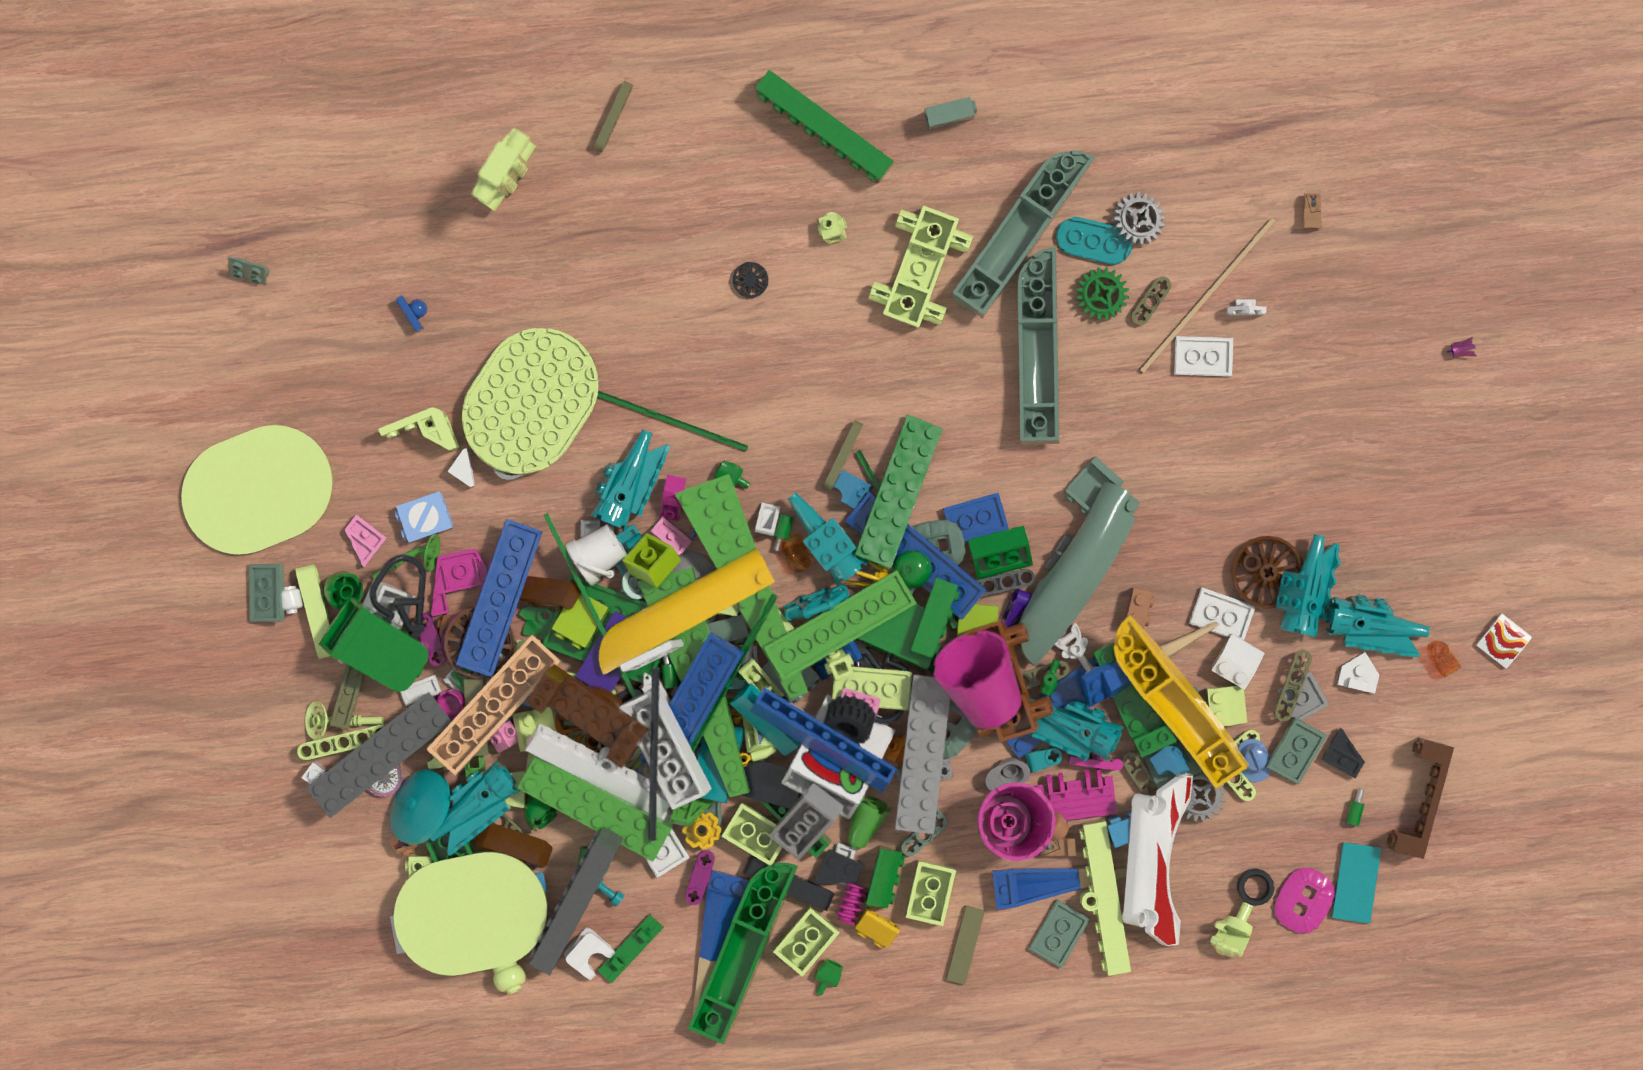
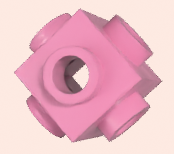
(504, 737)

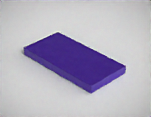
(591, 672)

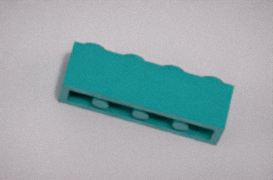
(743, 703)

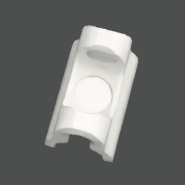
(584, 946)

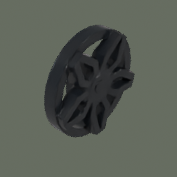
(750, 279)

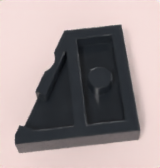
(1343, 755)
(838, 869)

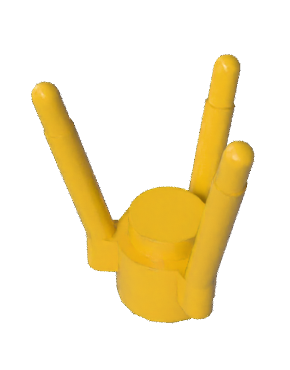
(878, 576)

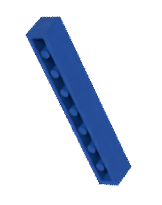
(823, 740)

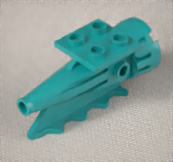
(632, 479)
(827, 541)
(1308, 593)
(1373, 626)
(1070, 728)
(474, 810)

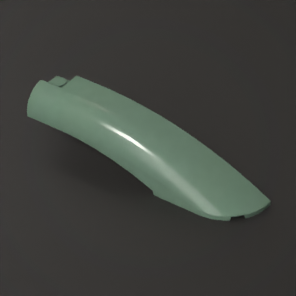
(1021, 230)
(1038, 350)
(1078, 571)

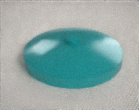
(420, 807)

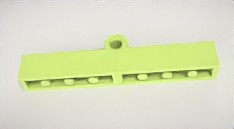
(1106, 898)

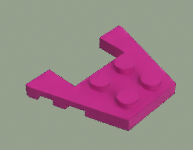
(455, 573)

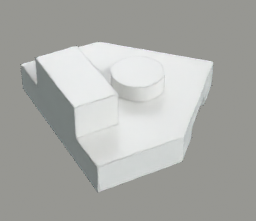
(1246, 307)
(1359, 674)

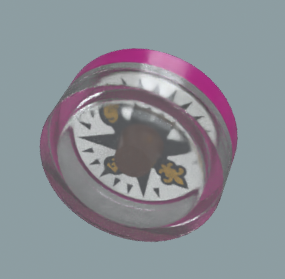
(388, 784)

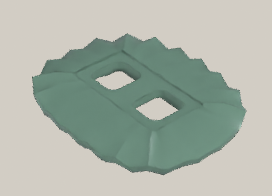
(944, 529)
(960, 733)

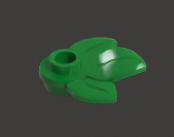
(535, 622)

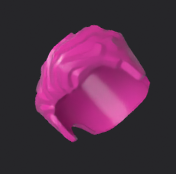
(452, 702)

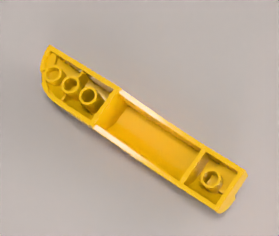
(684, 609)
(1177, 703)

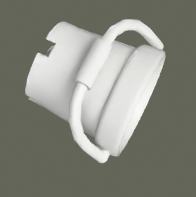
(596, 554)

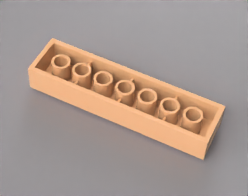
(492, 706)

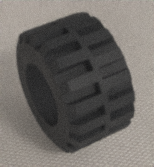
(850, 718)

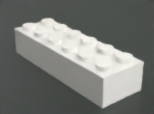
(677, 765)

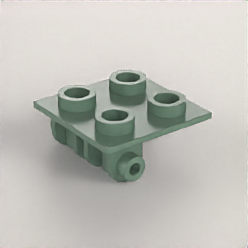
(250, 271)

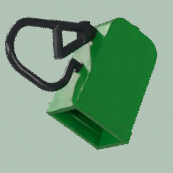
(894, 641)
(376, 643)

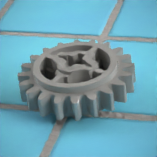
(1132, 216)
(1211, 808)

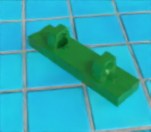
(631, 948)

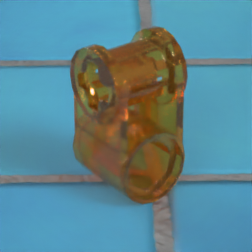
(796, 551)
(1444, 661)

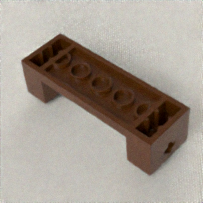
(589, 713)
(1417, 844)

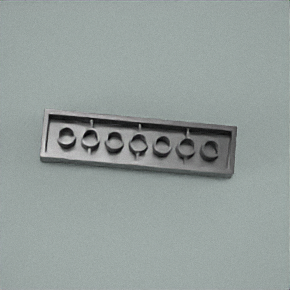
(379, 754)
(575, 900)

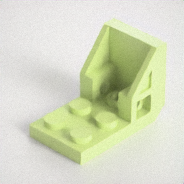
(440, 432)

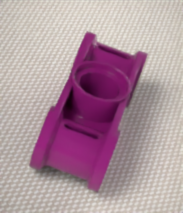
(432, 640)
(700, 877)

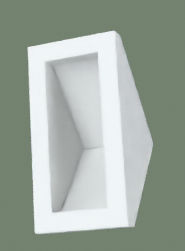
(463, 468)
(767, 519)

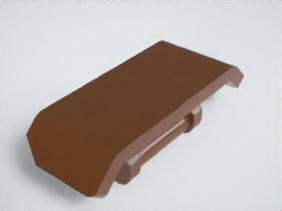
(550, 593)
(515, 844)

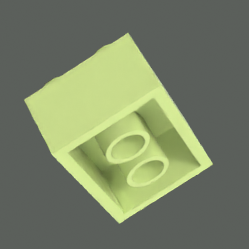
(751, 833)
(930, 892)
(806, 941)

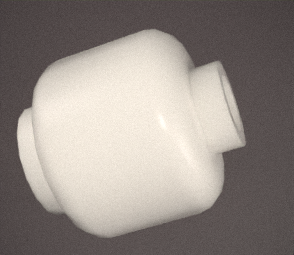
(291, 599)

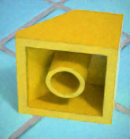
(877, 928)

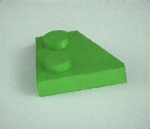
(690, 812)

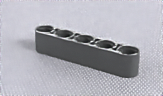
(1016, 577)

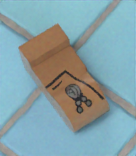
(1311, 211)
(1060, 847)

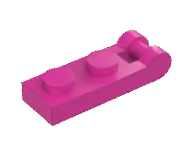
(1097, 762)

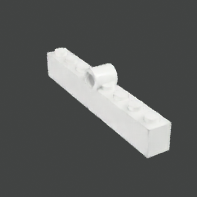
(594, 768)

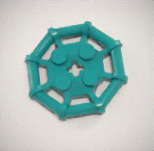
(815, 602)

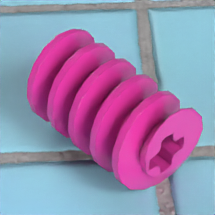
(851, 903)

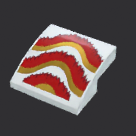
(1504, 640)

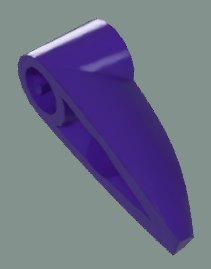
(1016, 607)

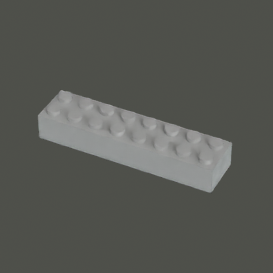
(922, 756)

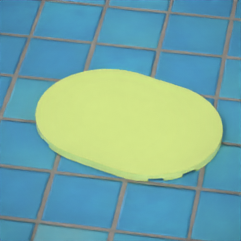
(530, 401)
(257, 489)
(470, 913)

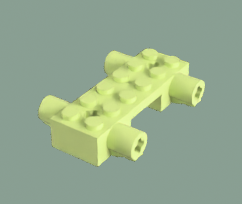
(503, 169)
(920, 267)

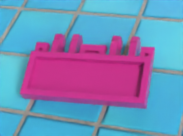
(1079, 801)

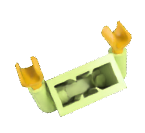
(756, 743)

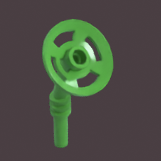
(429, 553)

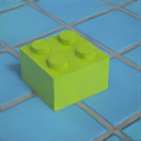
(651, 560)

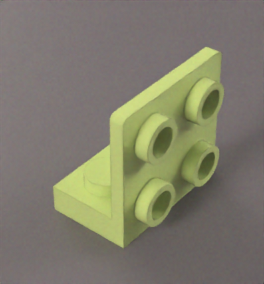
(527, 721)

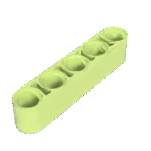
(314, 605)
(334, 741)

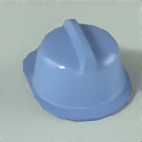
(1257, 757)

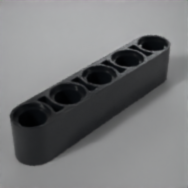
(800, 887)

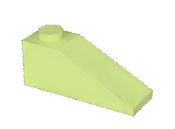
(754, 674)

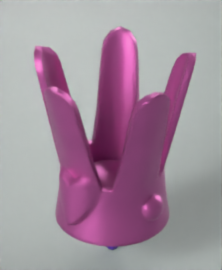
(1460, 348)

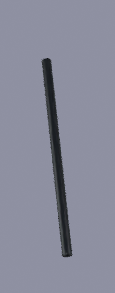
(653, 754)

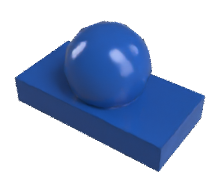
(413, 311)

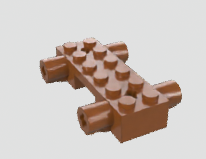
(1029, 710)

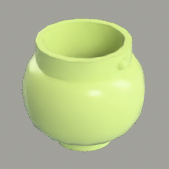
(509, 978)

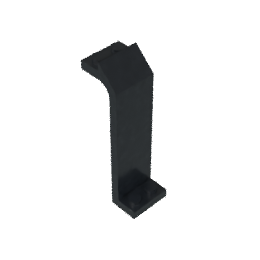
(765, 783)

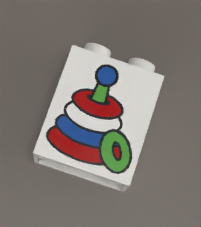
(811, 768)

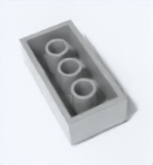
(806, 821)

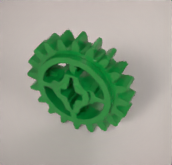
(1110, 309)

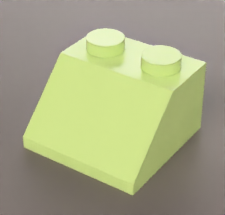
(1227, 704)

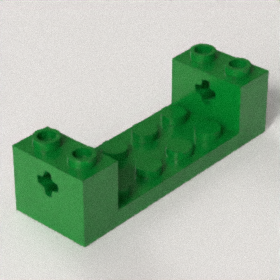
(1142, 722)

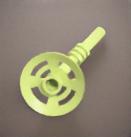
(322, 720)

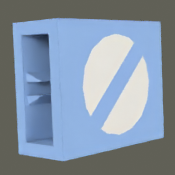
(424, 517)

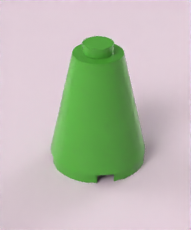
(866, 821)

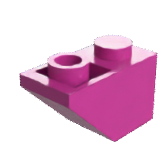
(670, 504)

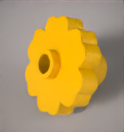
(706, 839)

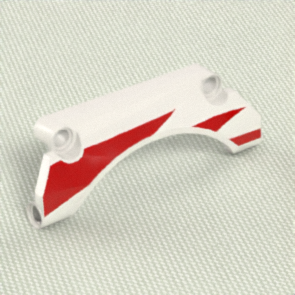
(1150, 846)

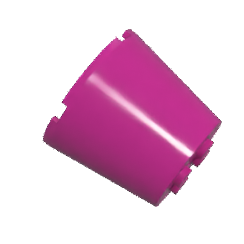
(979, 678)
(1030, 818)

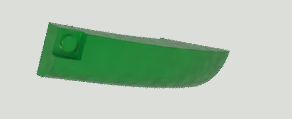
(742, 951)

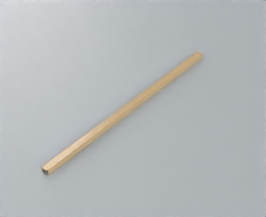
(1207, 295)

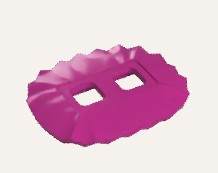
(1316, 907)

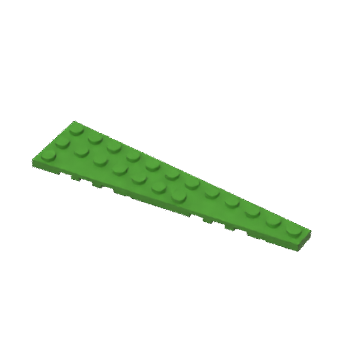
(726, 536)
(720, 731)

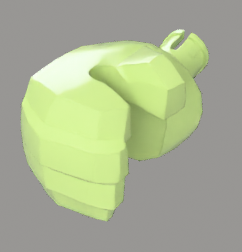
(1233, 933)

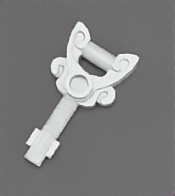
(1077, 649)

